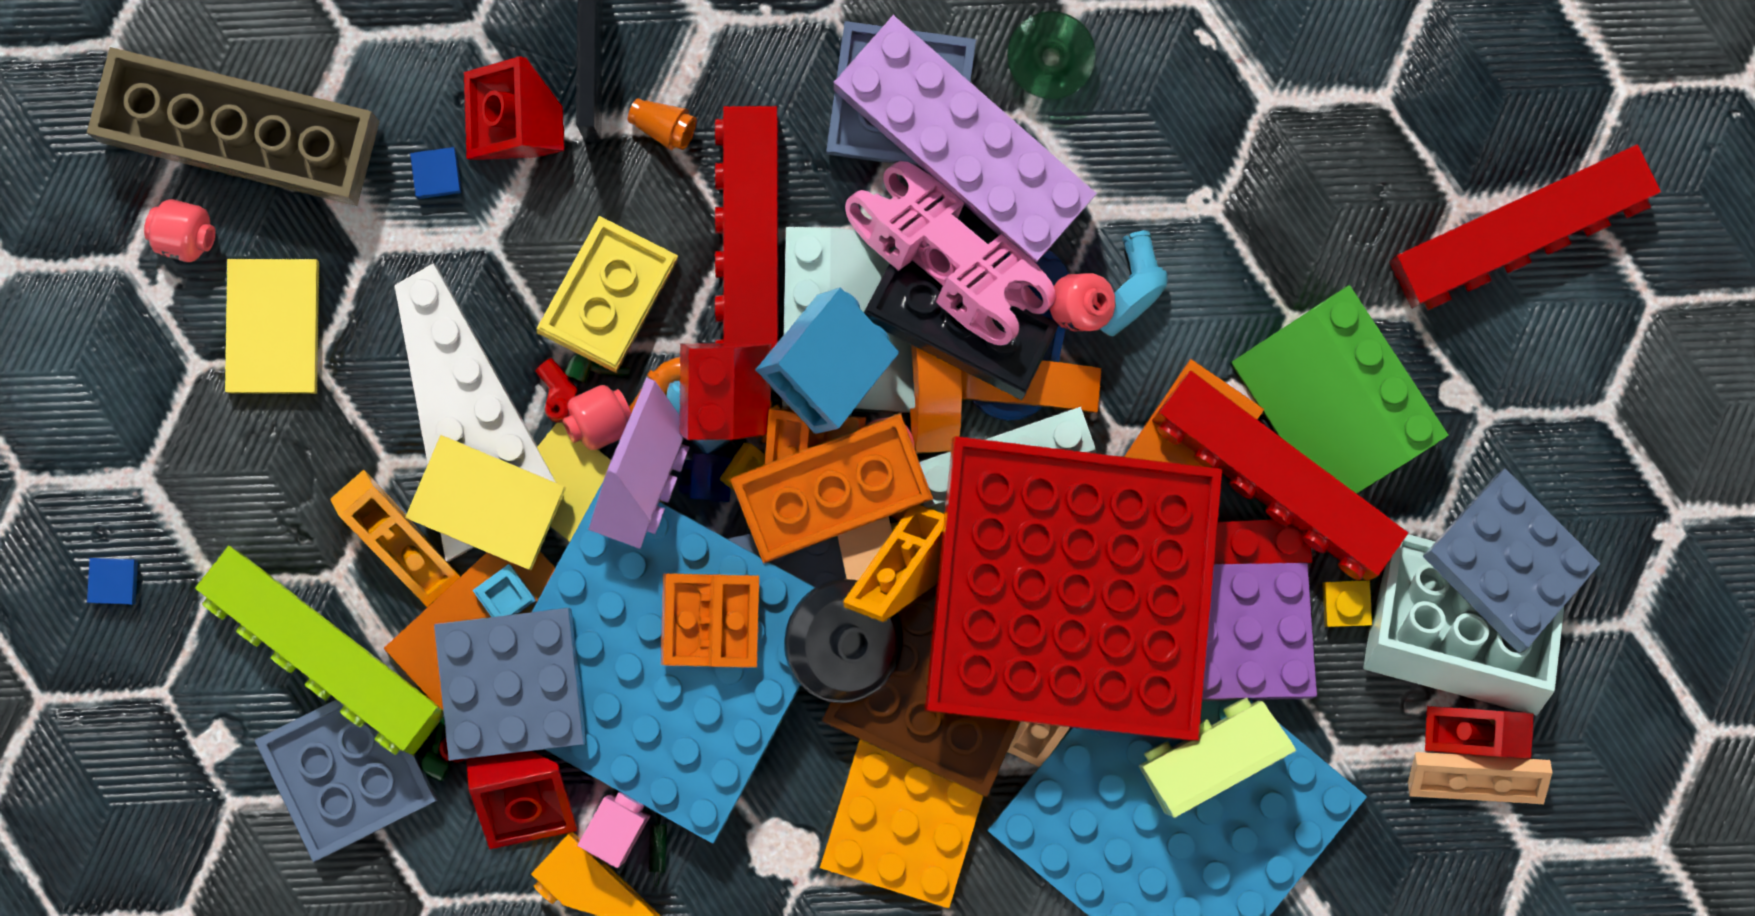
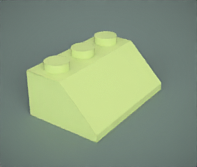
(1220, 758)

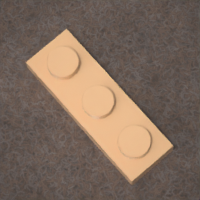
(1479, 778)

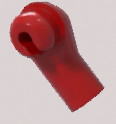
(560, 390)

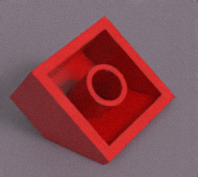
(723, 391)

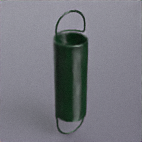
(657, 848)

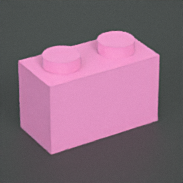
(614, 829)

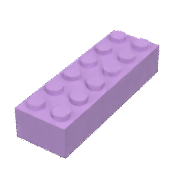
(963, 139)

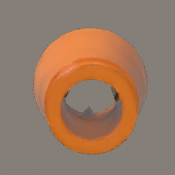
(664, 123)

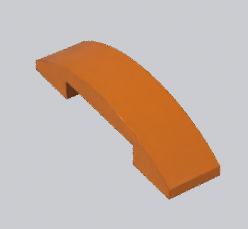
(1054, 385)
(937, 403)

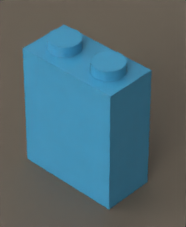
(828, 360)

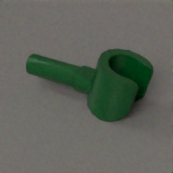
(581, 367)
(433, 763)

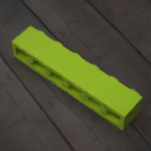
(320, 651)

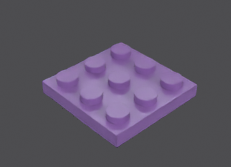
(1260, 634)

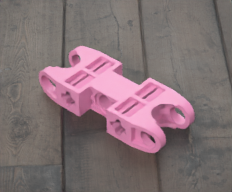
(950, 252)

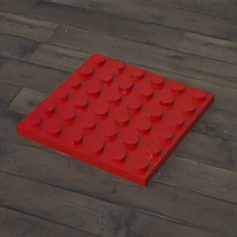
(1074, 589)

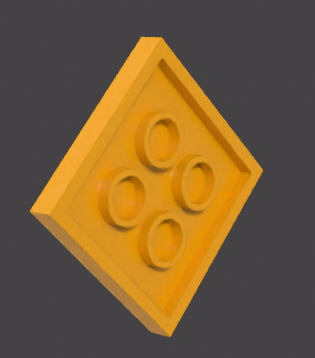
(901, 827)

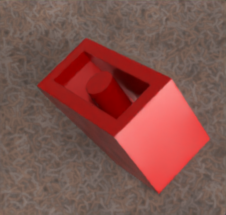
(1479, 732)

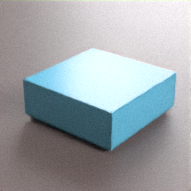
(504, 593)

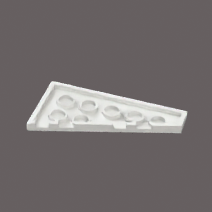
(457, 384)

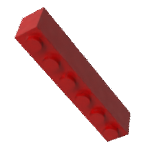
(748, 224)
(1525, 226)
(1279, 477)

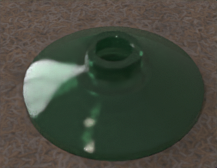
(1051, 33)

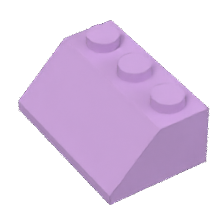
(641, 470)

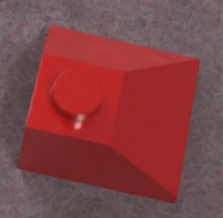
(510, 112)
(519, 798)

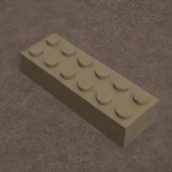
(233, 126)

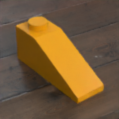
(394, 538)
(902, 567)
(586, 883)

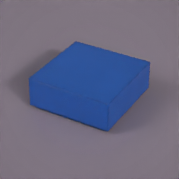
(435, 173)
(112, 581)

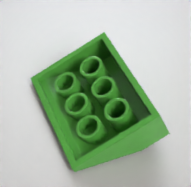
(1340, 393)

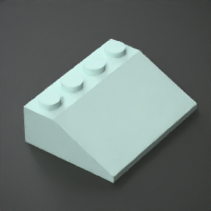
(837, 258)
(1440, 641)

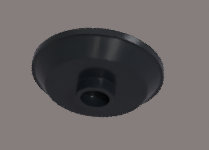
(838, 650)

